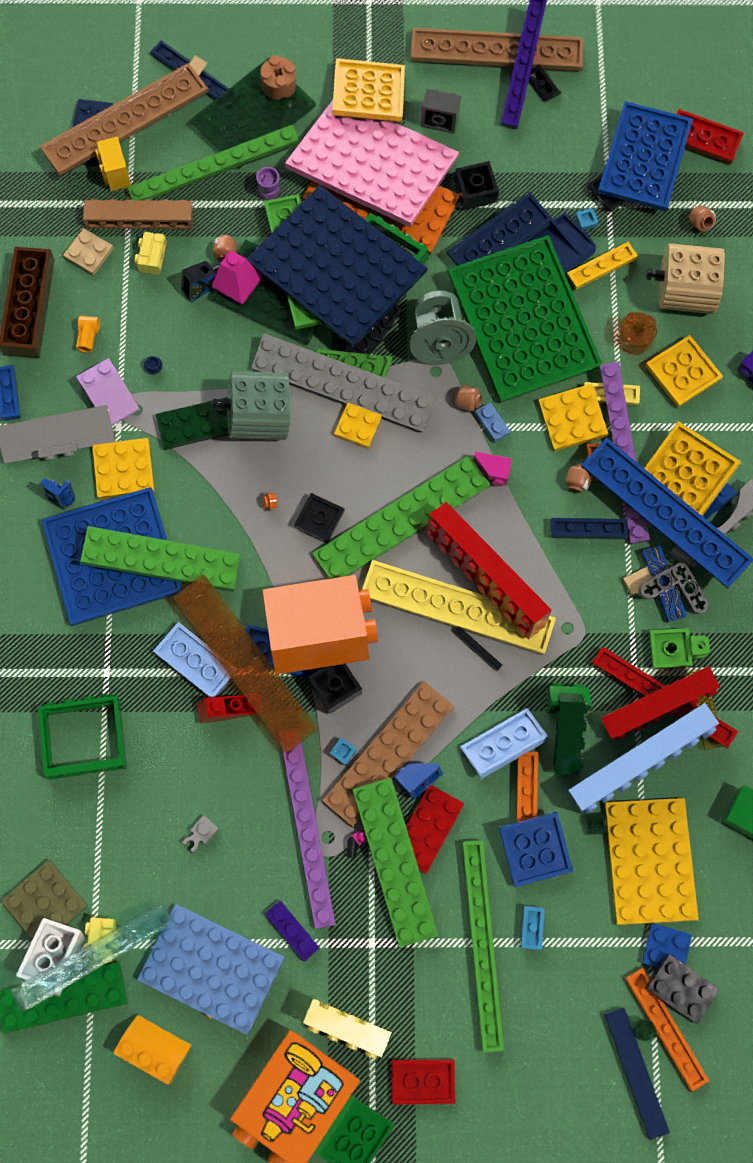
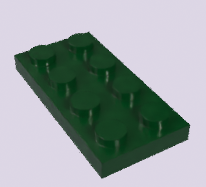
(192, 424)

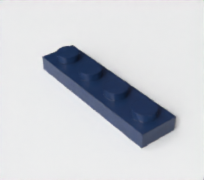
(589, 528)

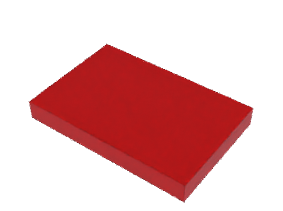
(423, 1082)

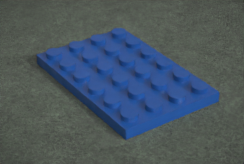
(645, 156)

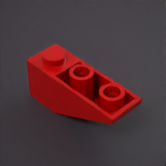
(224, 708)

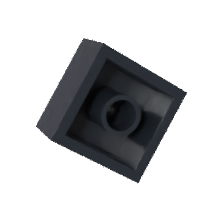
(476, 185)
(335, 686)

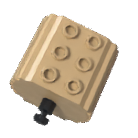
(690, 278)

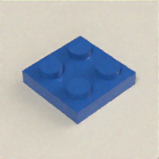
(663, 941)

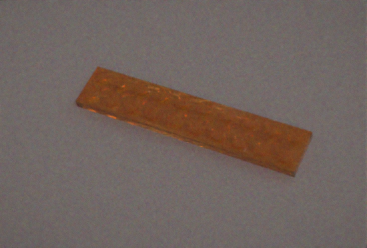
(246, 663)

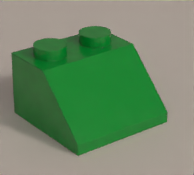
(556, 688)

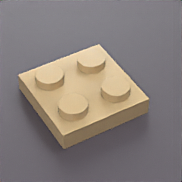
(88, 252)

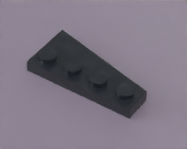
(374, 336)

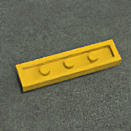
(601, 265)

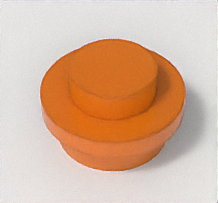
(270, 501)

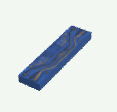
(670, 598)

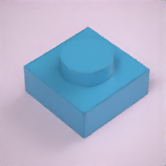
(587, 219)
(343, 751)

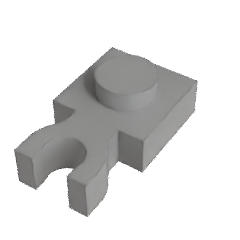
(203, 831)

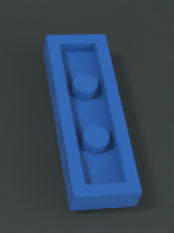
(8, 394)

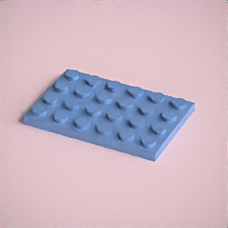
(211, 969)

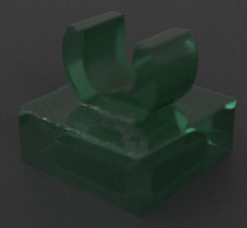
(596, 824)

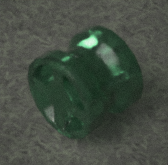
(648, 1030)

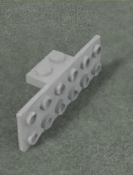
(56, 434)

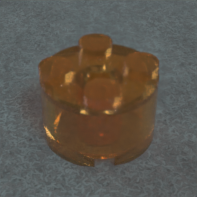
(637, 333)

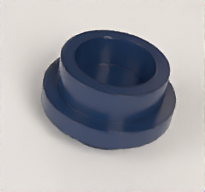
(153, 365)

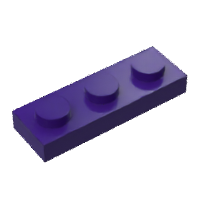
(292, 931)

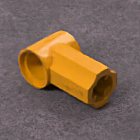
(87, 328)

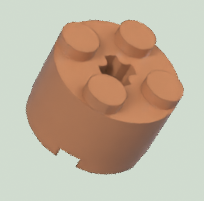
(278, 77)

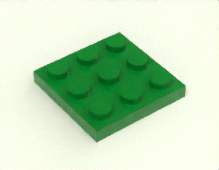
(354, 1134)

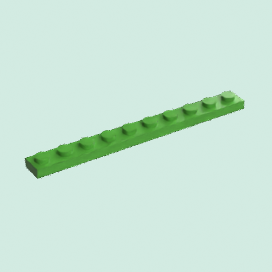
(214, 164)
(483, 947)

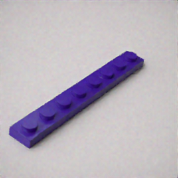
(523, 63)

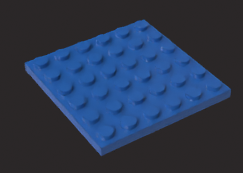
(98, 591)

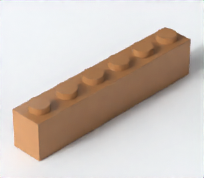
(138, 214)

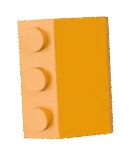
(152, 1049)

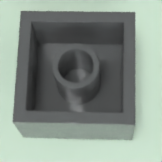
(440, 111)

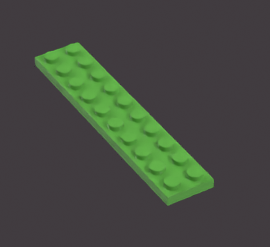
(400, 519)

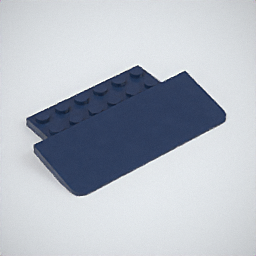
(523, 223)

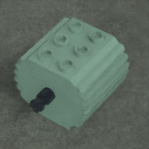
(257, 405)

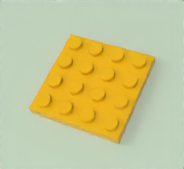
(368, 90)
(692, 467)

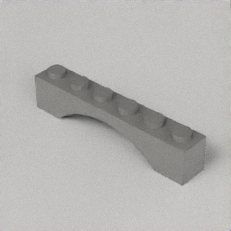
(742, 510)

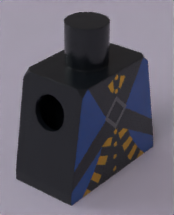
(198, 280)

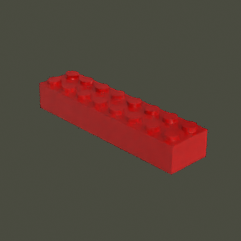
(487, 571)

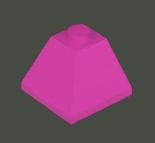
(236, 278)

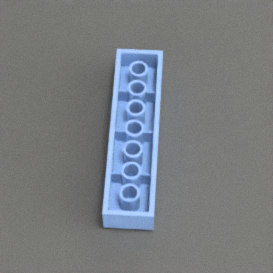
(642, 758)

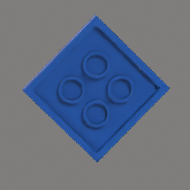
(535, 849)

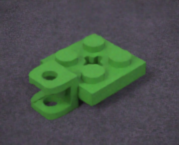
(685, 646)

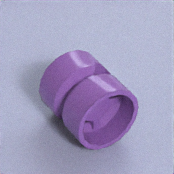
(268, 183)

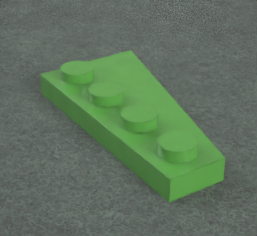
(372, 363)

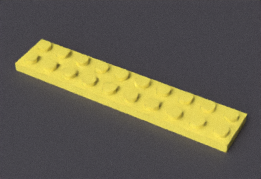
(448, 605)

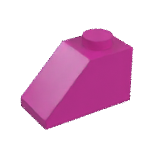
(493, 467)

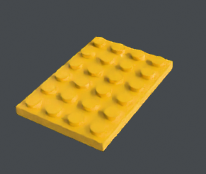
(651, 861)

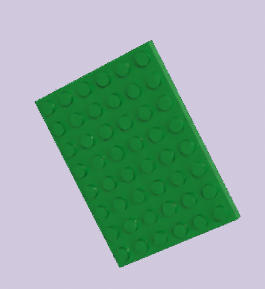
(524, 318)

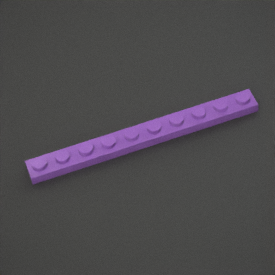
(622, 438)
(309, 838)

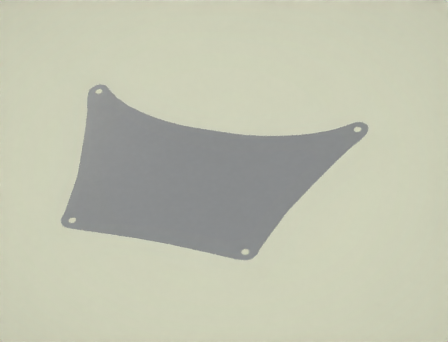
(364, 483)

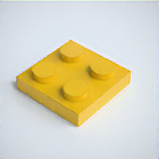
(358, 425)

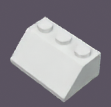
(50, 945)

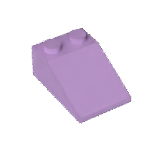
(107, 388)

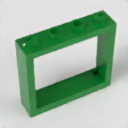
(405, 240)
(71, 705)

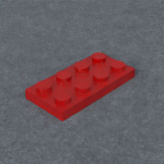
(712, 138)
(432, 824)

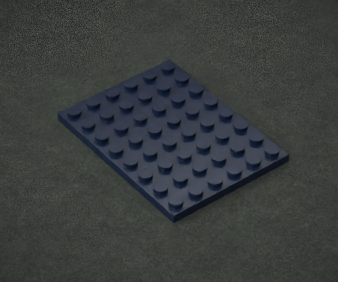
(336, 265)

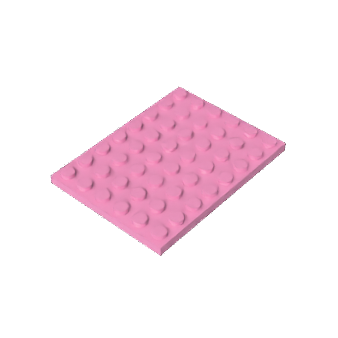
(373, 163)

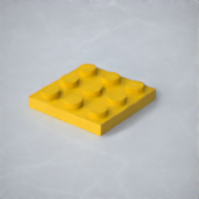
(684, 371)
(573, 417)
(122, 467)

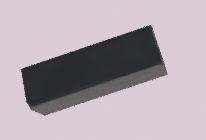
(543, 84)

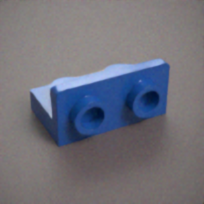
(61, 496)

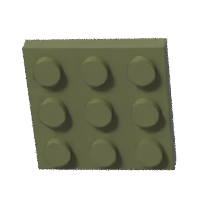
(44, 896)

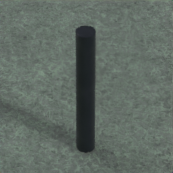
(478, 648)

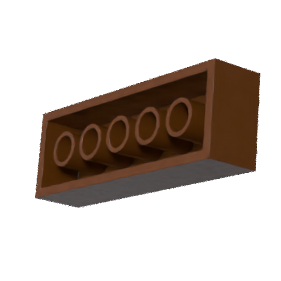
(26, 302)

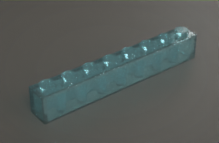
(91, 957)

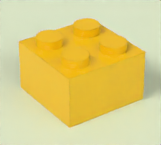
(112, 164)

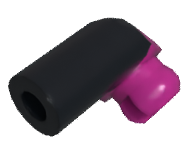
(355, 841)

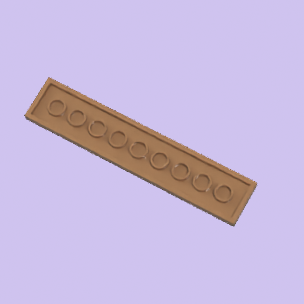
(493, 49)
(124, 118)

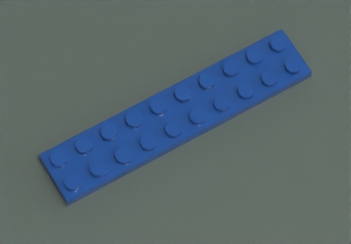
(667, 513)

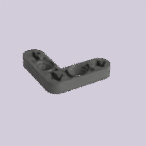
(674, 579)

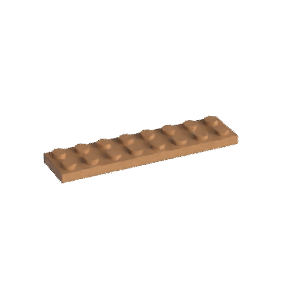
(390, 749)

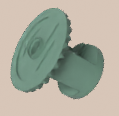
(439, 325)

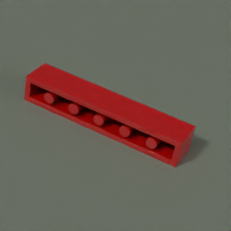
(661, 702)

